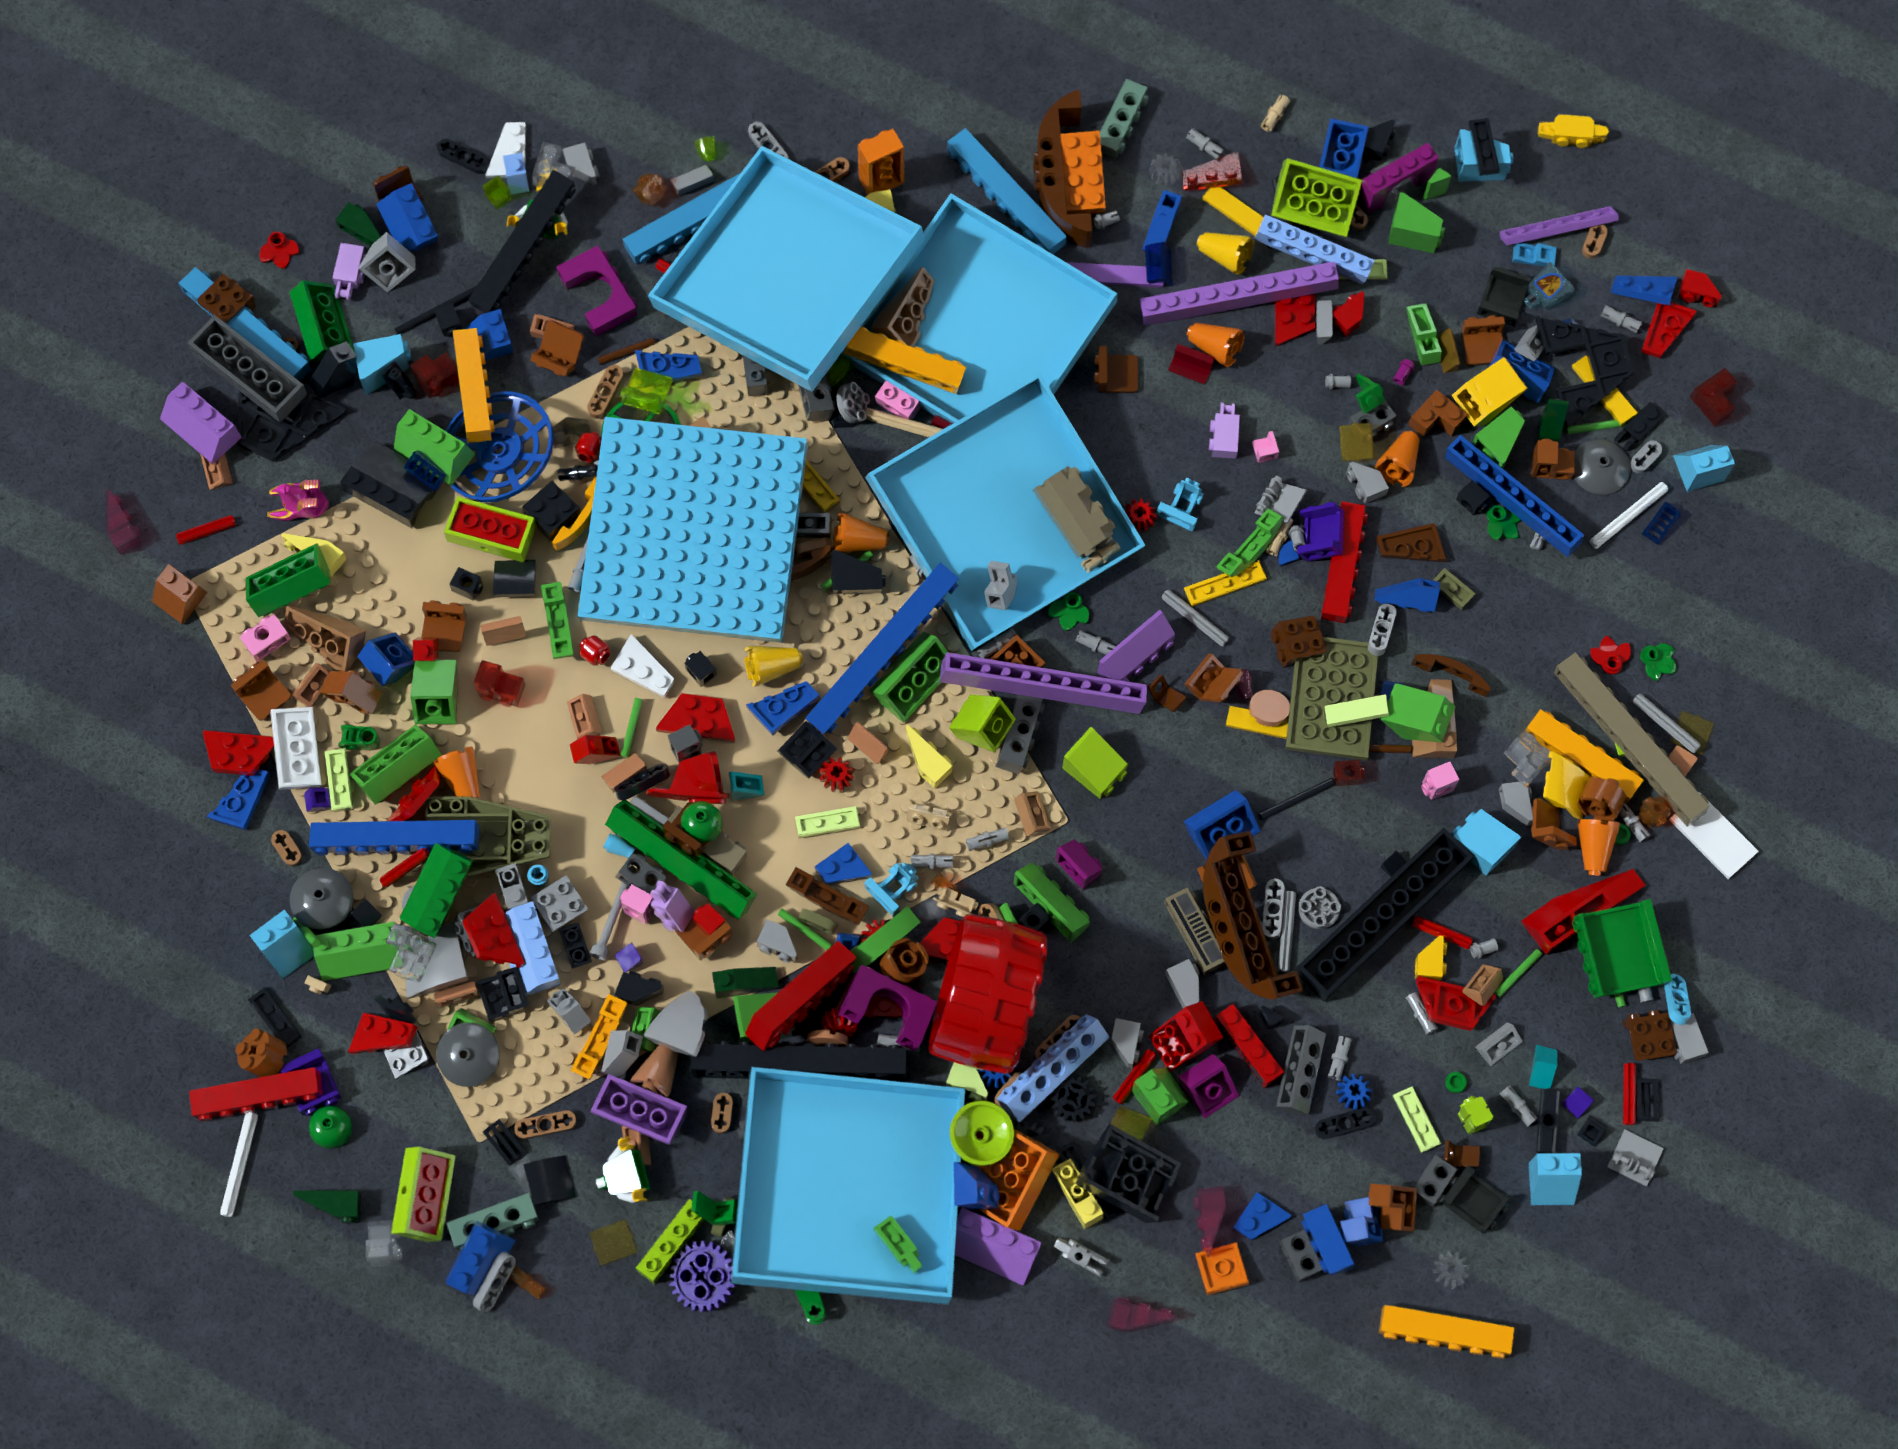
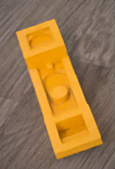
(567, 536)
(597, 1042)

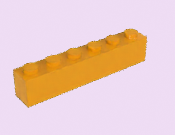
(906, 360)
(472, 386)
(1577, 749)
(1446, 1330)

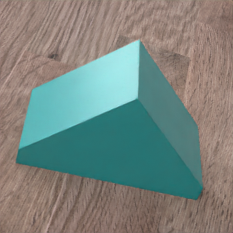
(745, 785)
(1543, 1067)

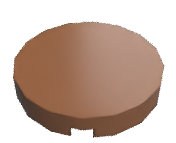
(1269, 707)
(823, 1037)

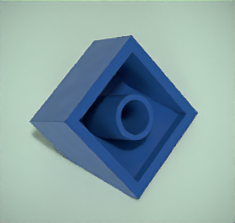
(494, 334)
(387, 658)
(974, 1188)

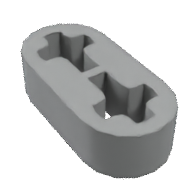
(1649, 460)

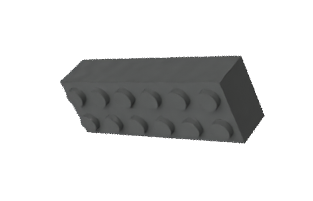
(247, 368)

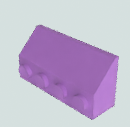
(199, 423)
(1137, 649)
(639, 1109)
(994, 1246)

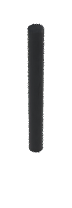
(1296, 798)

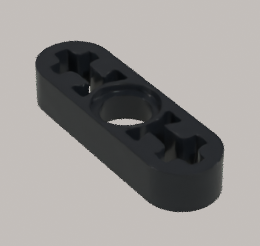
(462, 149)
(642, 781)
(1361, 1124)

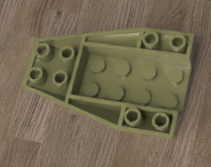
(505, 834)

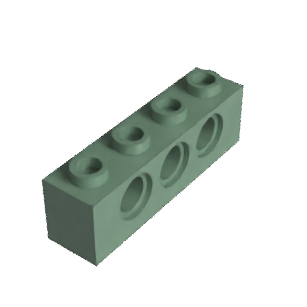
(1130, 93)
(522, 1204)

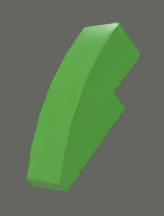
(1424, 334)

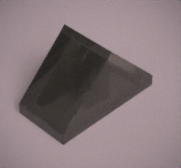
(569, 431)

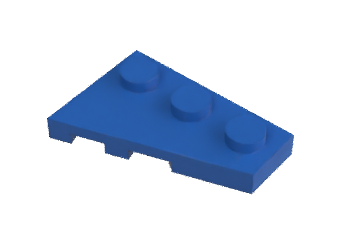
(1648, 288)
(673, 365)
(781, 709)
(241, 802)

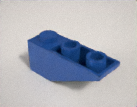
(1163, 218)
(1414, 593)

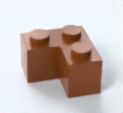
(1438, 411)
(1551, 462)
(1018, 652)
(352, 690)
(1397, 1205)

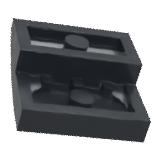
(514, 578)
(807, 749)
(502, 994)
(549, 1180)

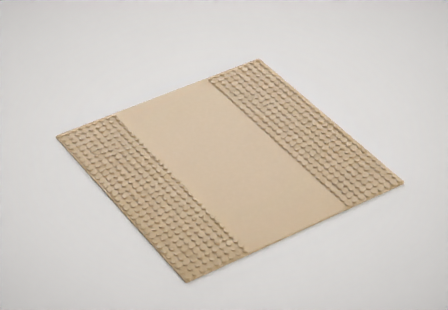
(527, 753)

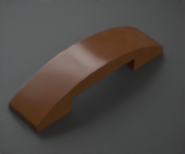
(818, 557)
(1427, 661)
(826, 897)

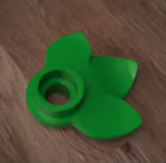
(1502, 526)
(1067, 613)
(1660, 662)

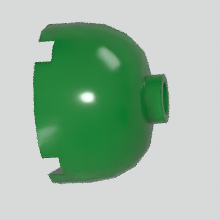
(702, 821)
(333, 1135)

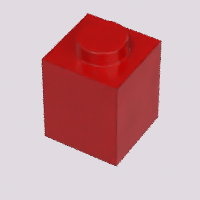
(425, 649)
(707, 919)

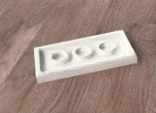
(295, 748)
(1718, 841)

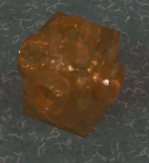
(649, 188)
(1650, 816)

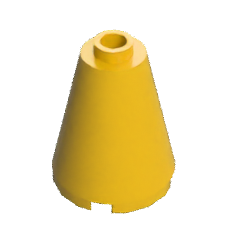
(1227, 250)
(770, 662)

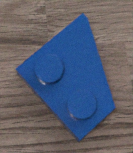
(842, 866)
(1260, 1217)

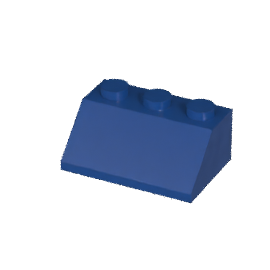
(1343, 147)
(407, 219)
(1534, 374)
(1222, 818)
(1327, 1241)
(477, 1257)

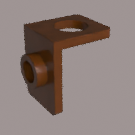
(1166, 696)
(1462, 1155)

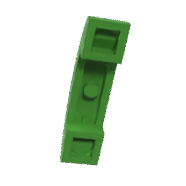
(1254, 546)
(557, 620)
(884, 938)

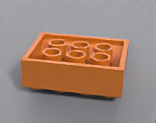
(1019, 1179)

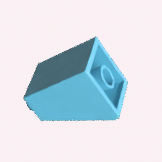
(1467, 164)
(376, 356)
(1704, 466)
(1486, 840)
(283, 944)
(1554, 1178)

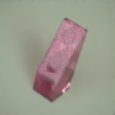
(118, 526)
(1211, 1209)
(1132, 1317)

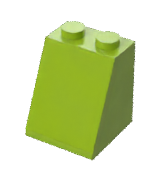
(983, 722)
(1095, 764)

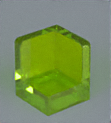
(497, 192)

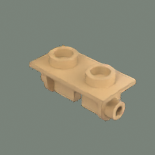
(920, 815)
(947, 899)

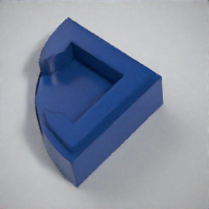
(1287, 554)
(848, 940)

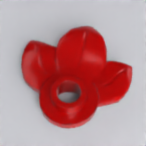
(280, 252)
(1610, 652)

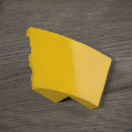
(1564, 784)

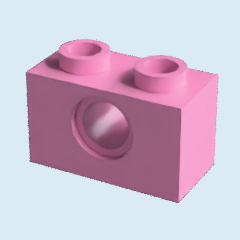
(897, 401)
(261, 648)
(1439, 781)
(637, 904)

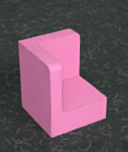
(1266, 448)

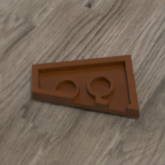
(1412, 544)

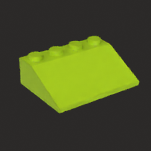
(1315, 197)

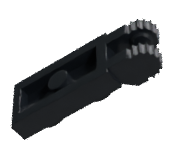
(1640, 425)

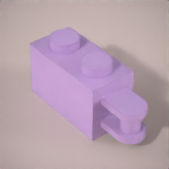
(347, 270)
(1225, 433)
(671, 907)

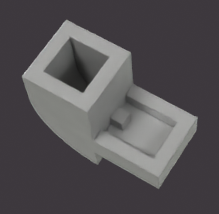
(1002, 585)

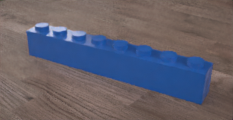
(1514, 496)
(393, 836)

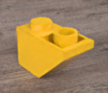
(1430, 960)

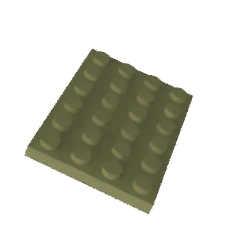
(1337, 676)

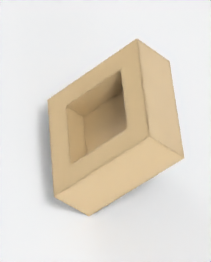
(317, 985)

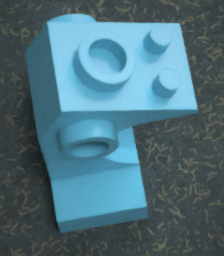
(1189, 491)
(904, 875)

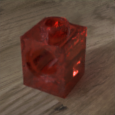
(1341, 779)

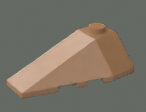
(905, 311)
(1448, 747)

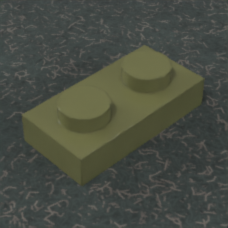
(1454, 589)

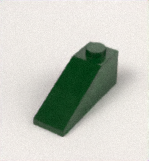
(357, 224)
(1552, 420)
(744, 980)
(338, 1204)

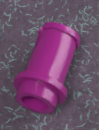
(1403, 372)

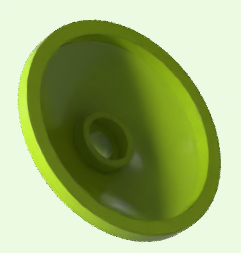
(994, 1126)

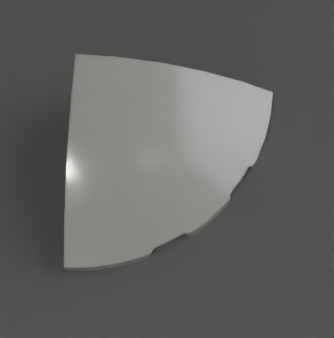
(444, 967)
(680, 1025)

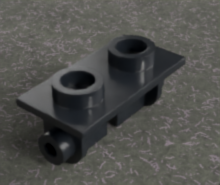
(399, 382)

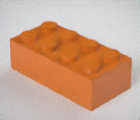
(881, 162)
(1083, 172)

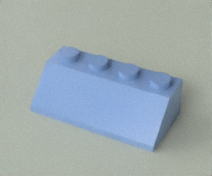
(539, 969)

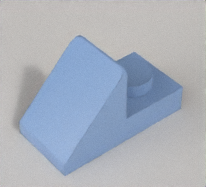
(516, 173)

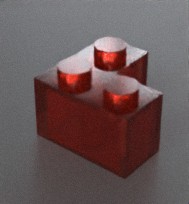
(435, 374)
(1711, 397)
(497, 685)

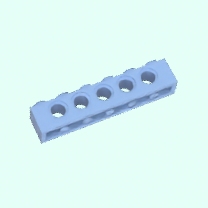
(1313, 249)
(1050, 1078)

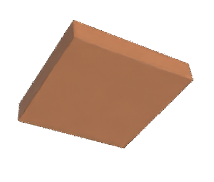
(503, 630)

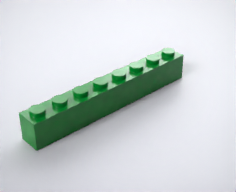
(697, 872)

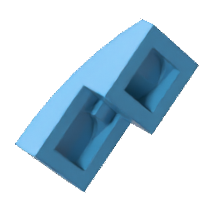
(1534, 255)

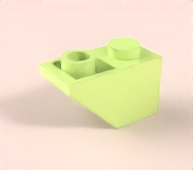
(969, 1079)

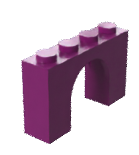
(1416, 165)
(595, 265)
(915, 1007)

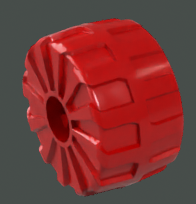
(988, 994)

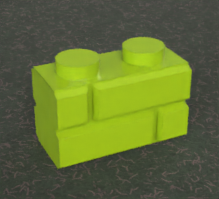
(1474, 1114)

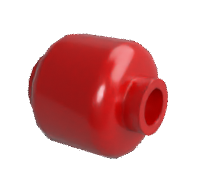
(588, 447)
(594, 650)

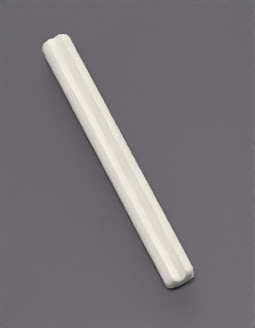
(1628, 515)
(239, 1164)

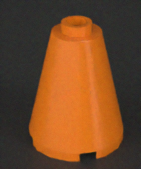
(1217, 341)
(1400, 459)
(858, 535)
(460, 772)
(1597, 843)

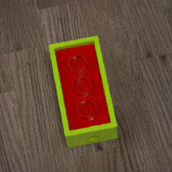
(490, 529)
(423, 1194)

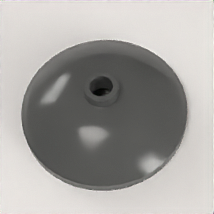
(1599, 477)
(324, 911)
(481, 1059)

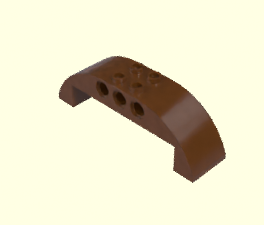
(1050, 174)
(1237, 921)

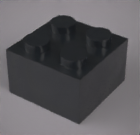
(552, 510)

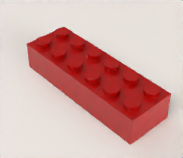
(801, 996)

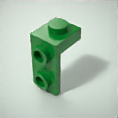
(1371, 394)
(714, 1212)

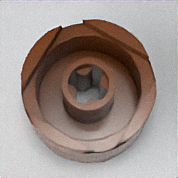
(1602, 799)
(904, 961)
(261, 1053)

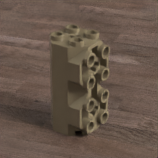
(1074, 512)

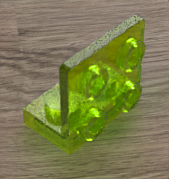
(646, 391)

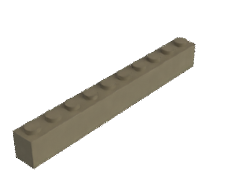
(1632, 739)

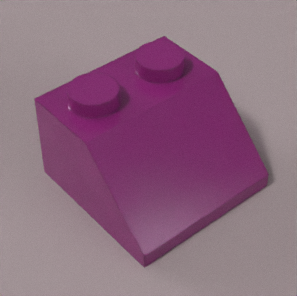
(1078, 863)
(1209, 1085)

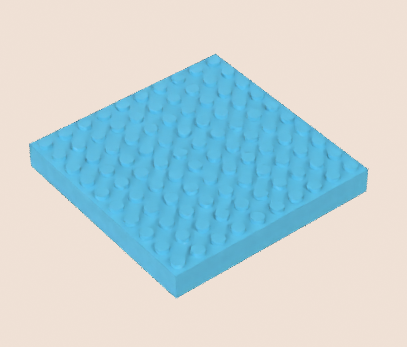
(787, 268)
(995, 309)
(973, 502)
(693, 529)
(829, 1166)

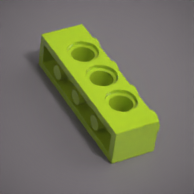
(669, 1243)

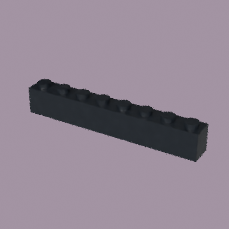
(522, 242)

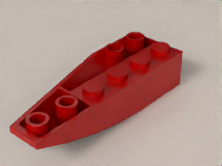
(1552, 922)

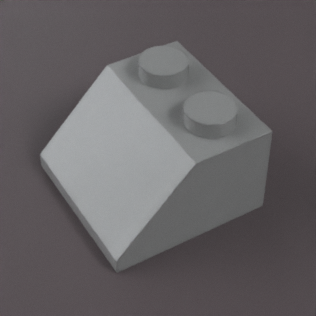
(388, 262)

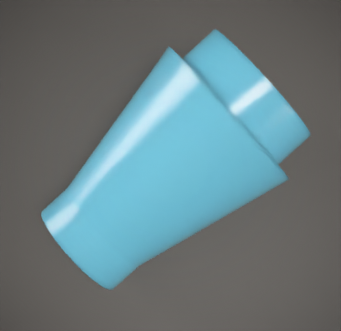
(618, 846)
(538, 871)

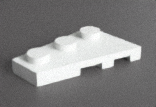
(510, 142)
(642, 668)

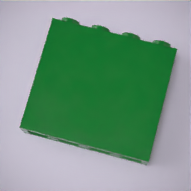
(1621, 949)

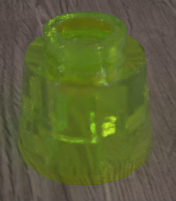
(706, 148)

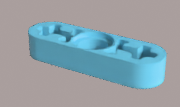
(1682, 1016)

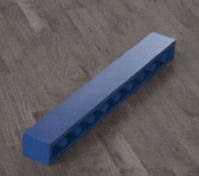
(882, 648)

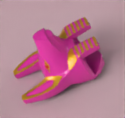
(299, 500)

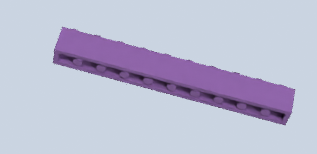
(1239, 293)
(1043, 683)

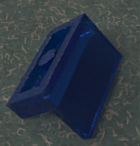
(1158, 263)

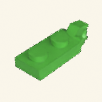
(898, 1243)

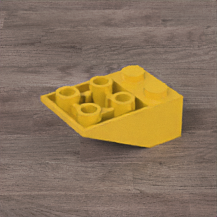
(1489, 392)

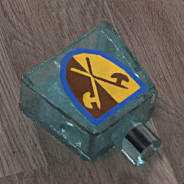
(1548, 288)

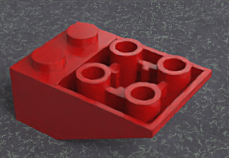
(1185, 1035)

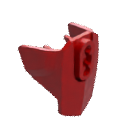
(695, 781)

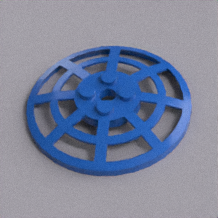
(512, 452)

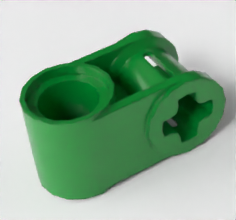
(354, 738)
(811, 1300)

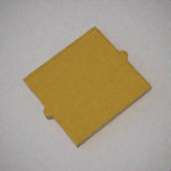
(1356, 441)
(1696, 727)
(1131, 1122)
(612, 1242)

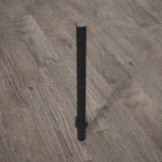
(430, 313)

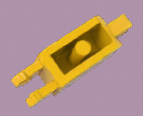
(1573, 131)

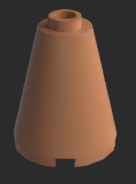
(657, 1071)

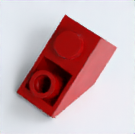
(1697, 284)
(1349, 315)
(594, 749)

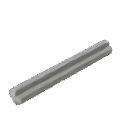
(1195, 618)
(1666, 723)
(1287, 932)

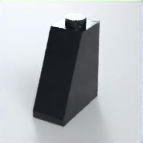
(334, 370)
(854, 576)

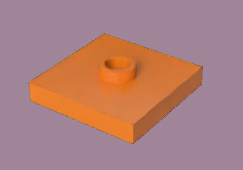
(1222, 1269)

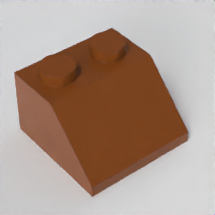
(177, 594)

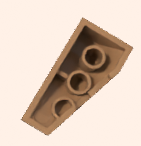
(332, 638)

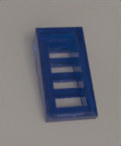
(411, 468)
(1669, 509)

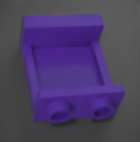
(1322, 532)
(330, 1091)

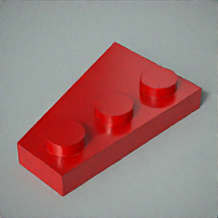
(1665, 327)
(381, 1033)

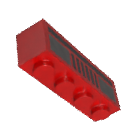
(1248, 1046)

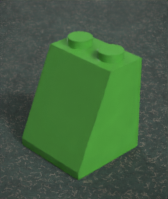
(1415, 226)
(1500, 436)
(435, 692)
(1418, 714)
(745, 1008)
(1159, 1094)

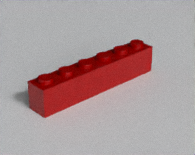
(1342, 567)
(256, 1093)

